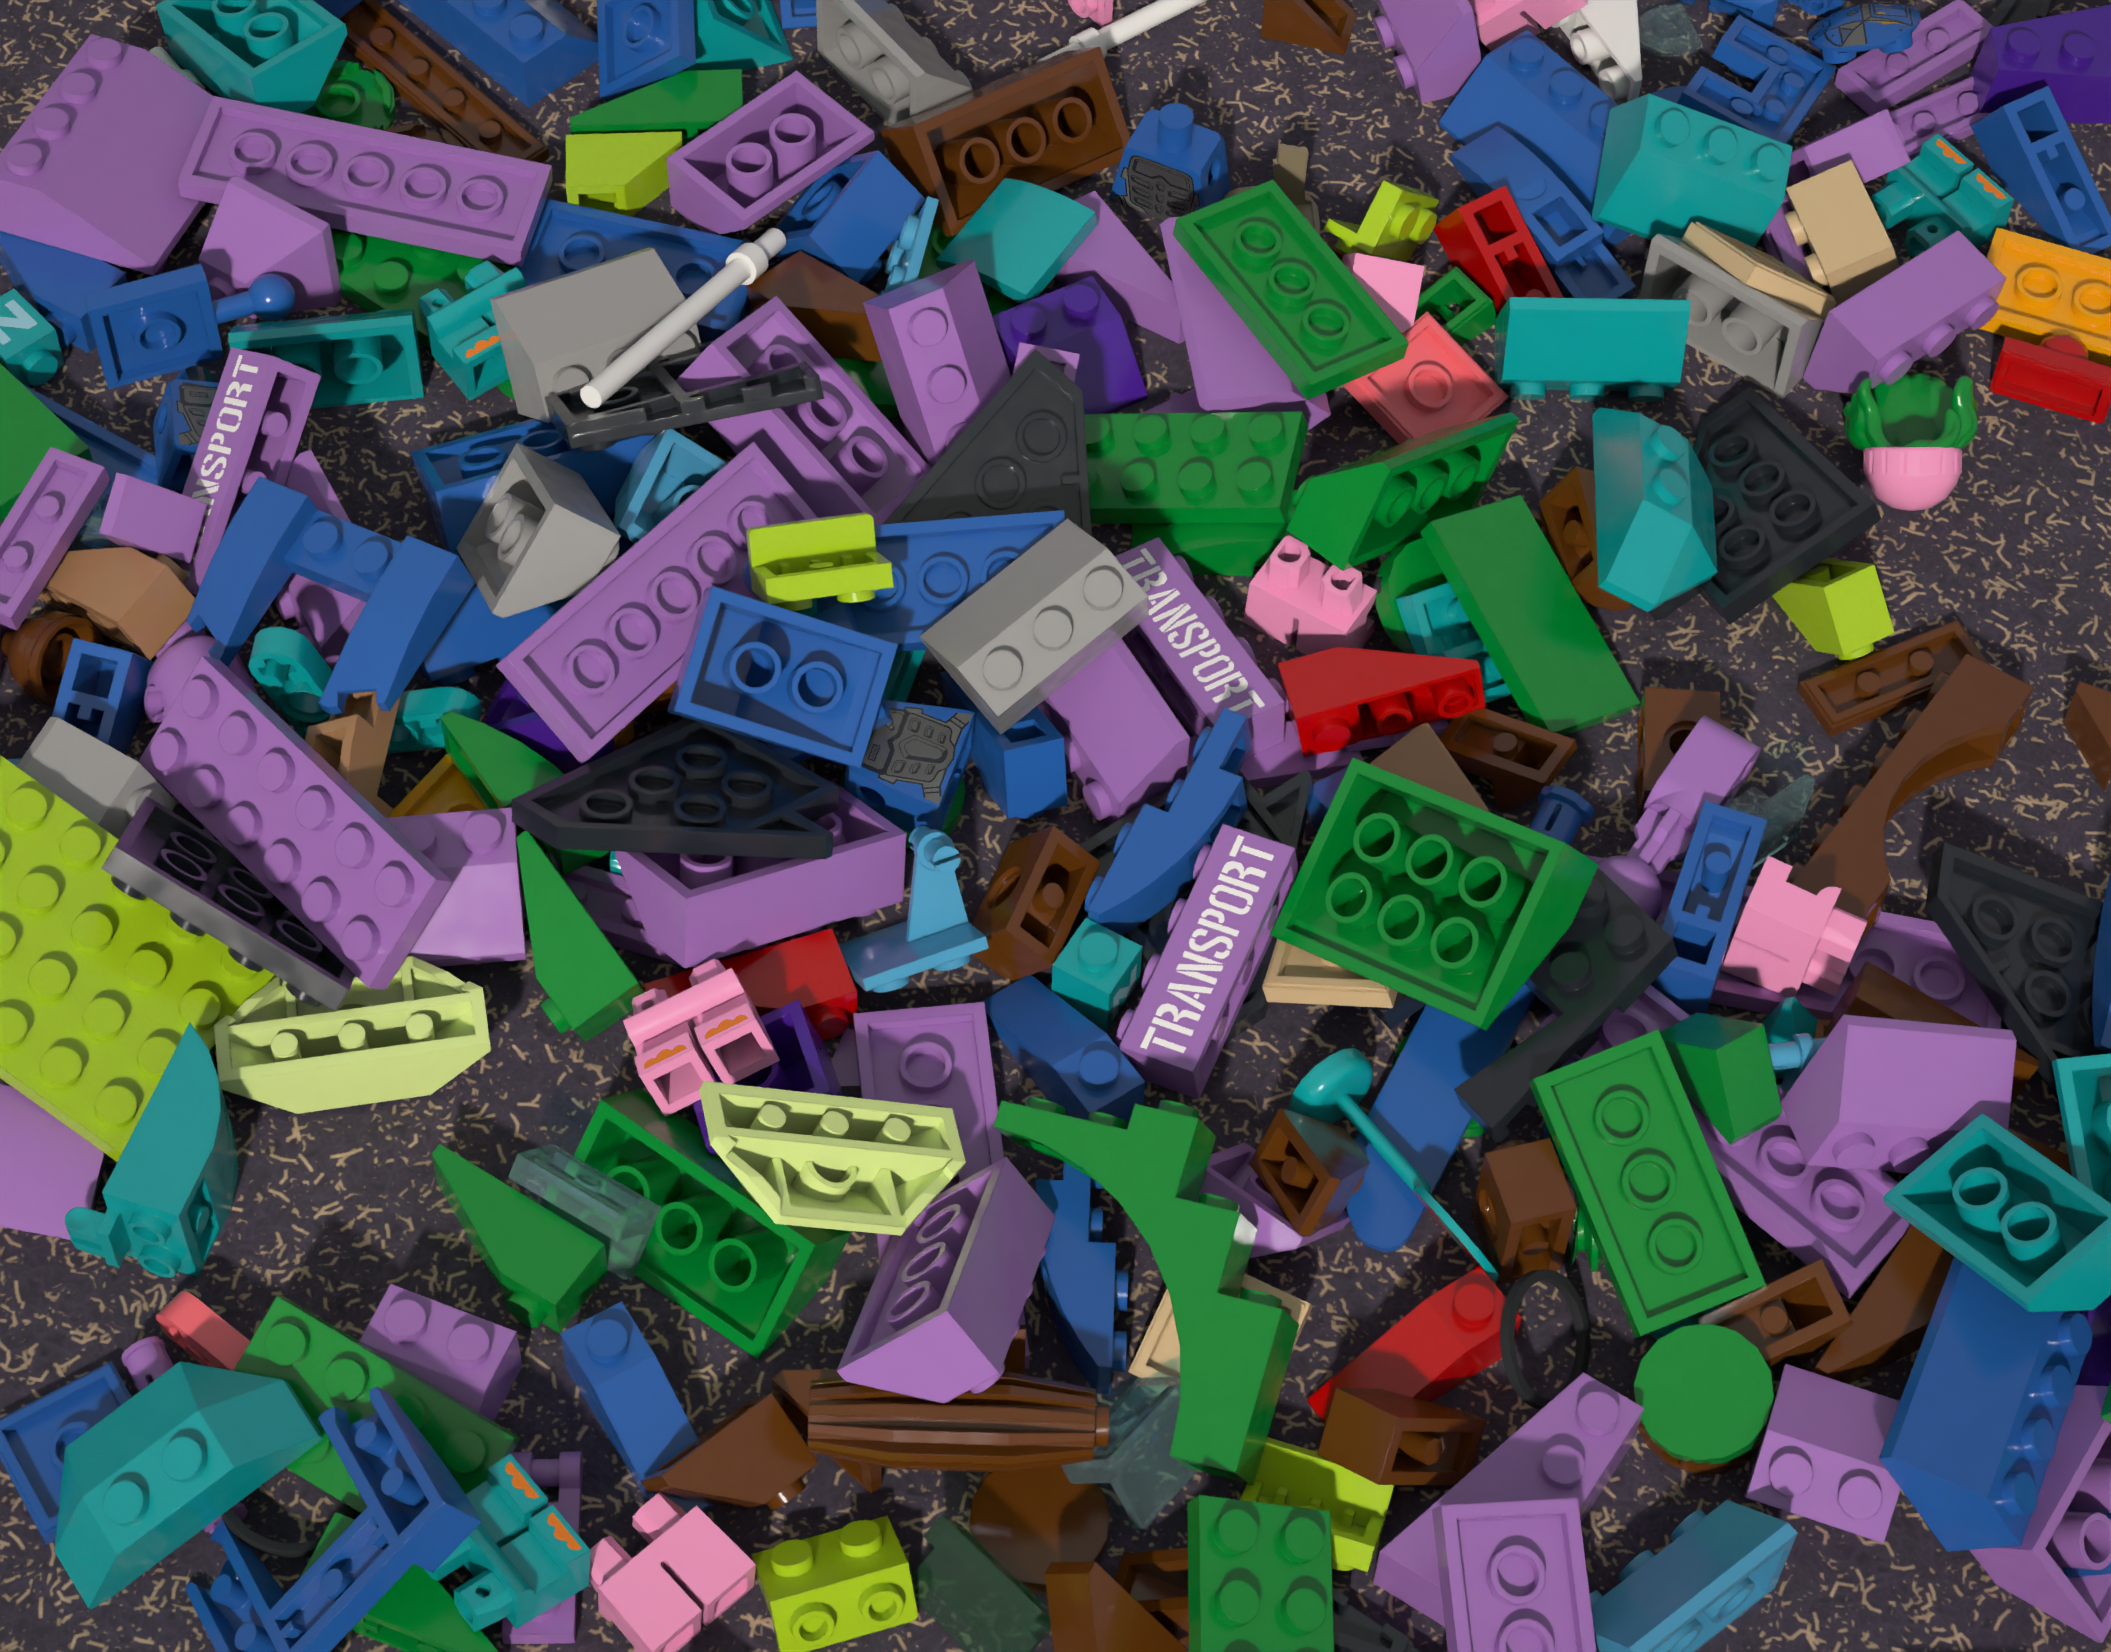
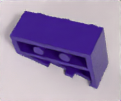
(2055, 51)

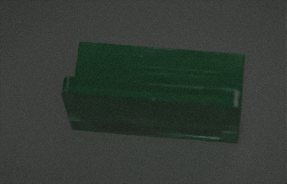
(977, 1594)

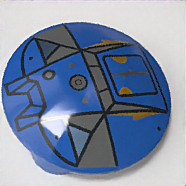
(1863, 29)

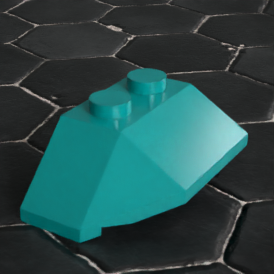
(1650, 510)
(170, 1469)

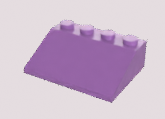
(105, 157)

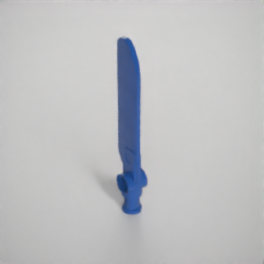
(1419, 1099)

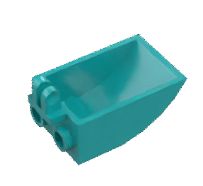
(171, 1177)

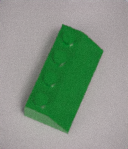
(1397, 491)
(711, 1239)

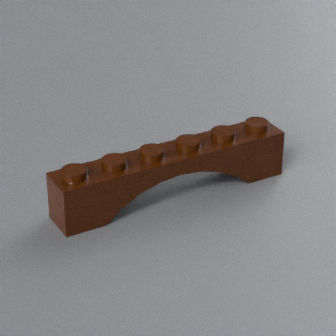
(1961, 730)

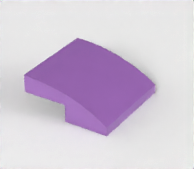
(42, 1168)

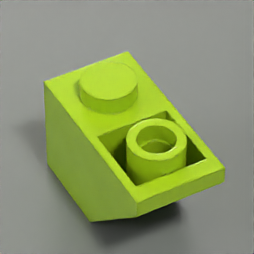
(618, 169)

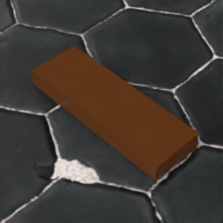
(1886, 678)

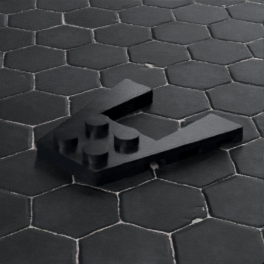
(657, 403)
(1589, 973)

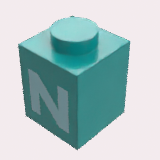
(27, 341)
(1097, 972)

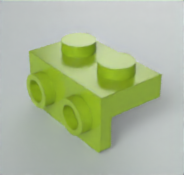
(1393, 225)
(817, 560)
(1307, 1480)
(836, 1585)

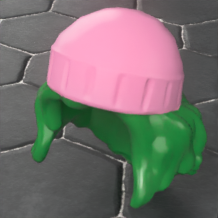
(1912, 437)

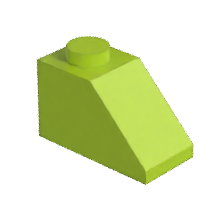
(1838, 607)

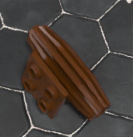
(1004, 1429)

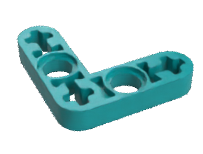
(308, 672)

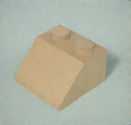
(1841, 231)

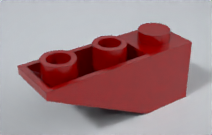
(1370, 694)

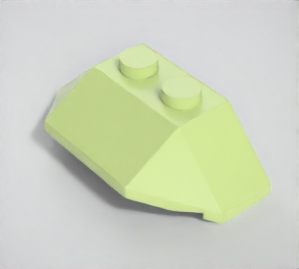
(364, 1052)
(833, 1156)

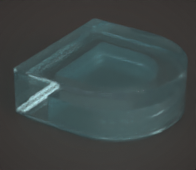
(1668, 32)

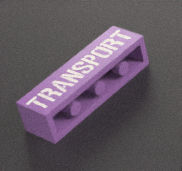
(246, 436)
(1195, 654)
(1208, 960)

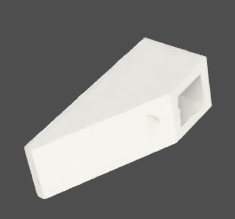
(1609, 42)

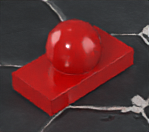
(2054, 377)

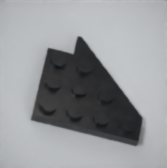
(1014, 456)

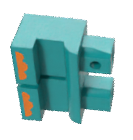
(1940, 196)
(465, 330)
(519, 1554)

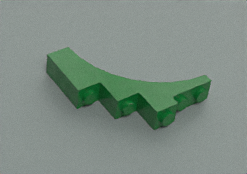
(1229, 1345)

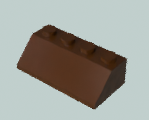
(1031, 126)

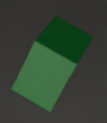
(1725, 1072)

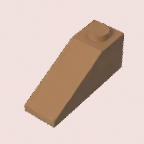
(123, 594)

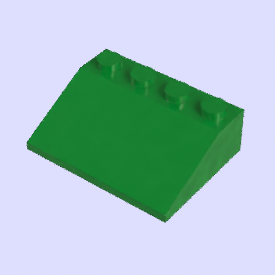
(1431, 894)

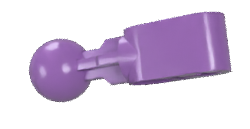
(1705, 768)

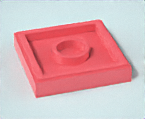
(1429, 388)

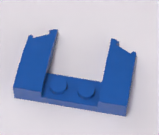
(406, 589)
(410, 1518)

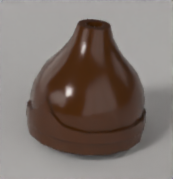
(41, 650)

